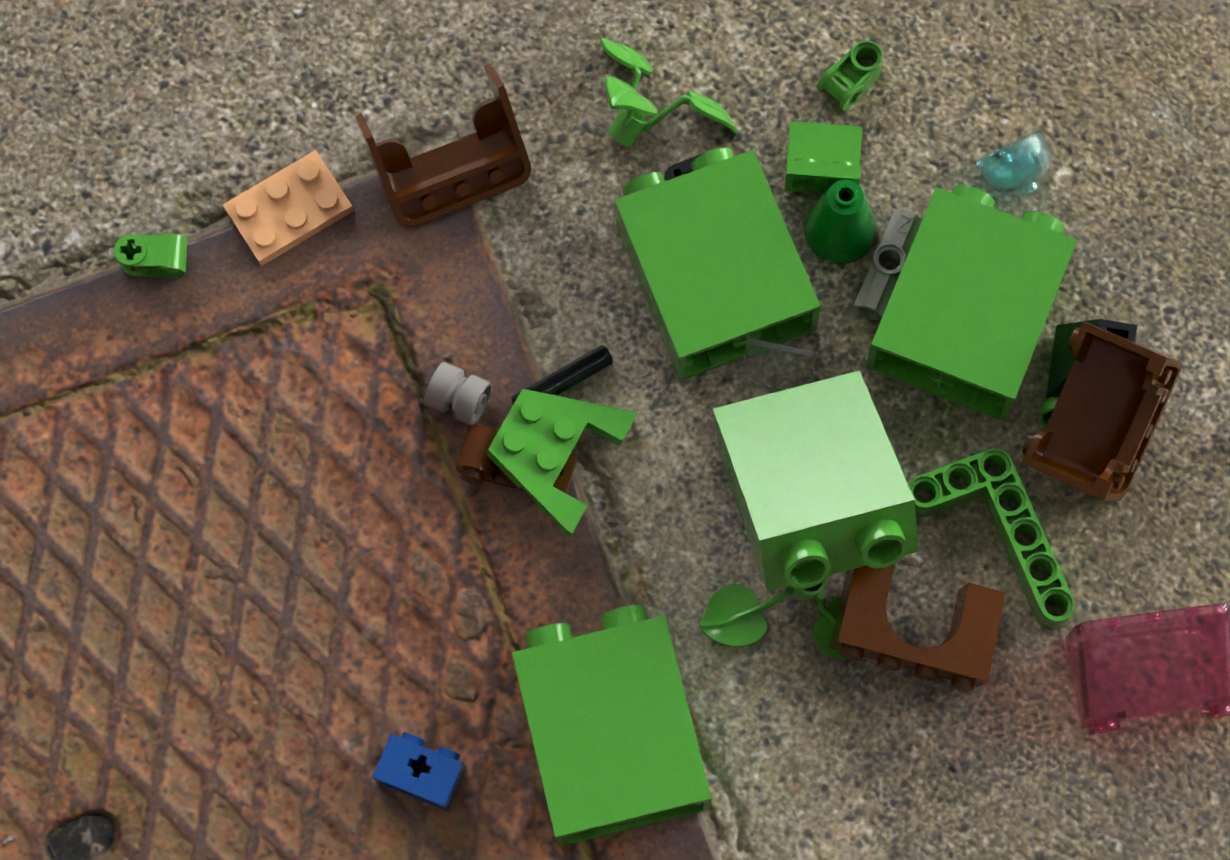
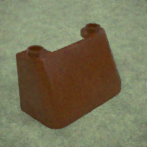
(1103, 413)

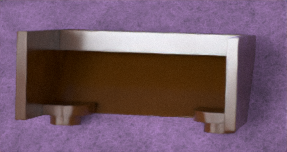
(456, 172)

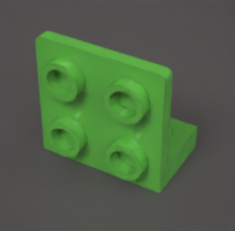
(822, 156)

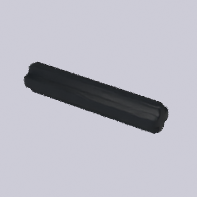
(572, 373)

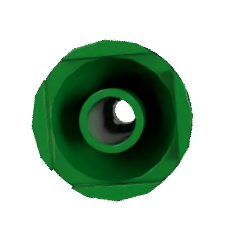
(841, 224)

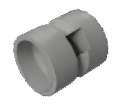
(454, 392)

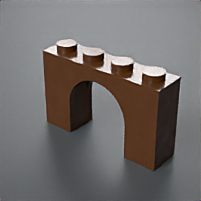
(964, 655)

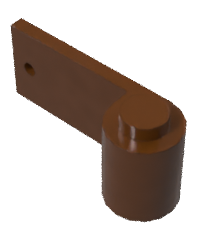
(478, 467)

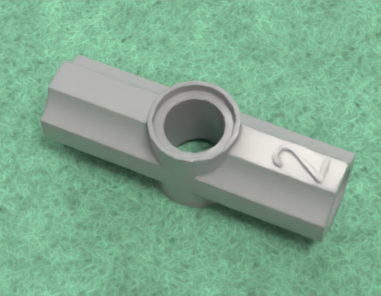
(881, 282)

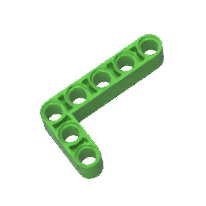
(1006, 523)

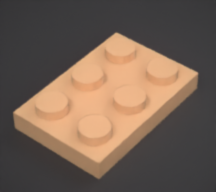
(288, 207)

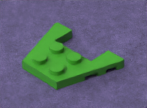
(539, 441)

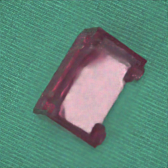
(1151, 665)

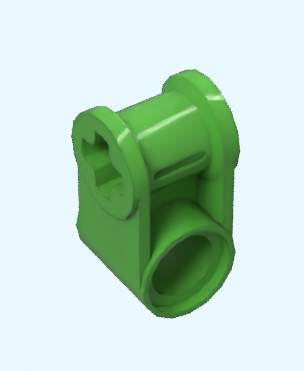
(848, 79)
(157, 257)

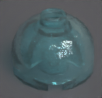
(1017, 165)

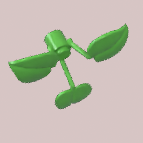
(635, 107)
(737, 621)

